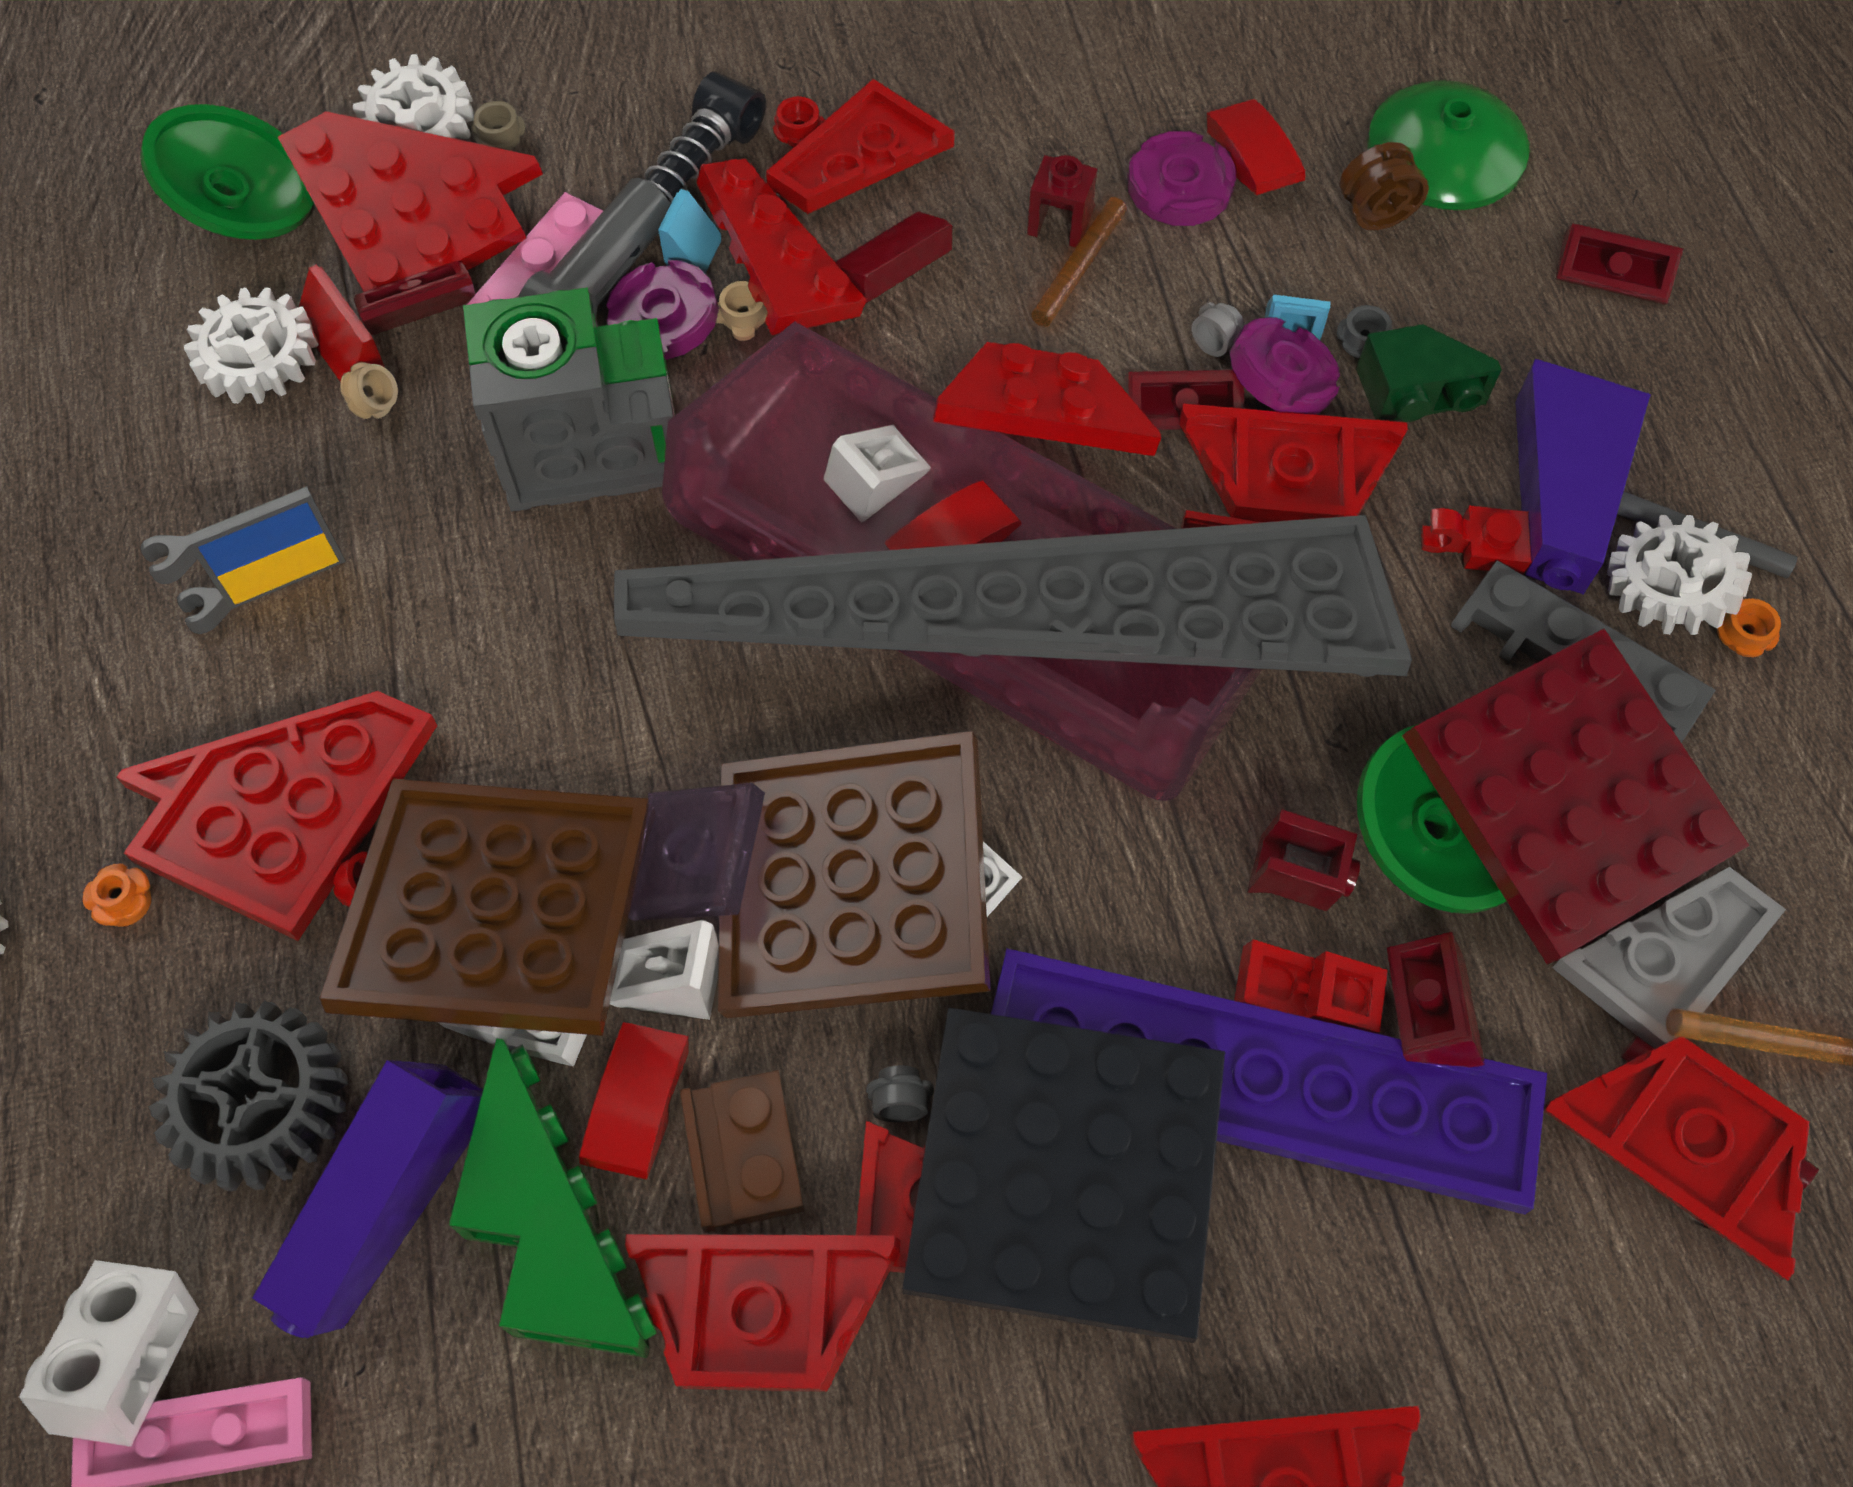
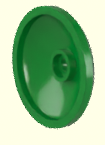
(1459, 138)
(224, 172)
(1392, 813)

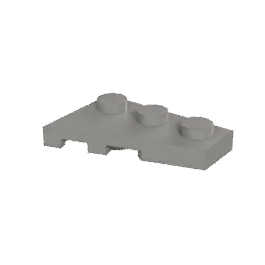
(1673, 954)

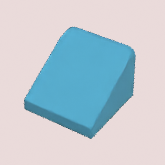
(688, 233)
(1299, 312)

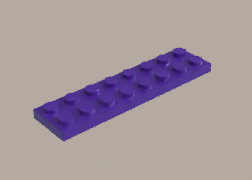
(1315, 1085)

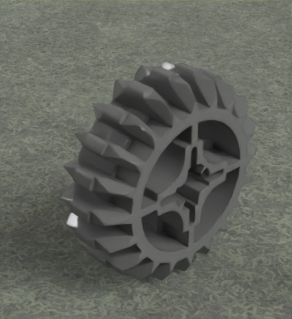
(254, 1045)

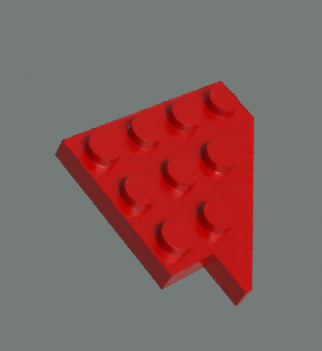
(406, 195)
(275, 807)

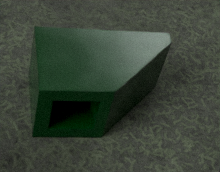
(1423, 373)

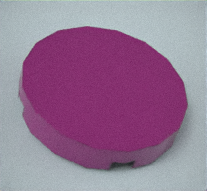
(1181, 178)
(675, 295)
(1285, 367)

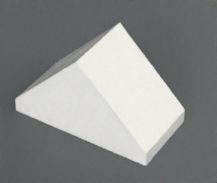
(872, 469)
(669, 971)

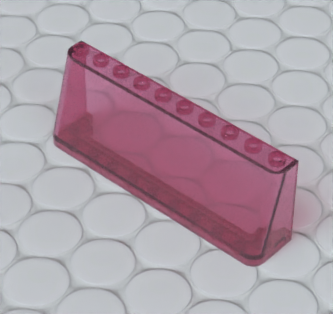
(750, 479)

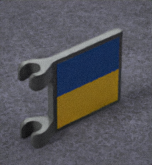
(246, 556)

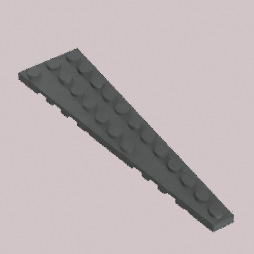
(1186, 596)

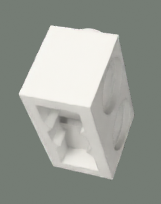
(110, 1353)

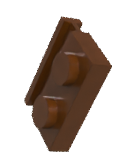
(741, 1151)

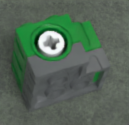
(566, 401)

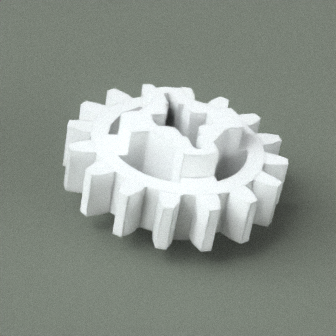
(413, 99)
(251, 345)
(1674, 571)

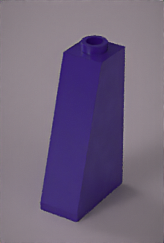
(1573, 468)
(370, 1195)

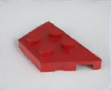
(1047, 399)
(1290, 463)
(1701, 1143)
(760, 1305)
(1283, 1452)

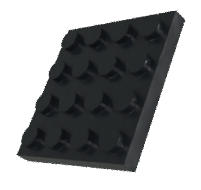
(1067, 1175)

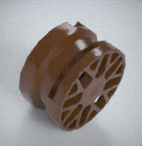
(1383, 186)

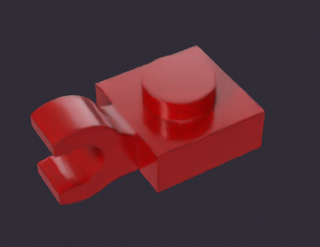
(1481, 536)

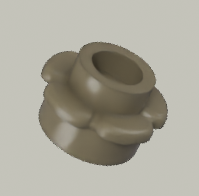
(497, 125)

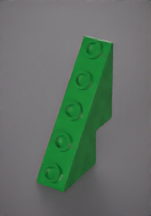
(525, 1198)

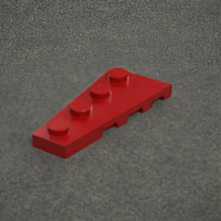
(781, 256)

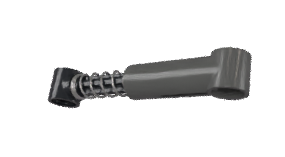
(721, 113)

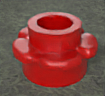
(796, 119)

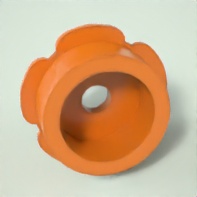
(1760, 620)
(128, 906)

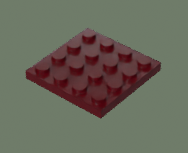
(1575, 794)

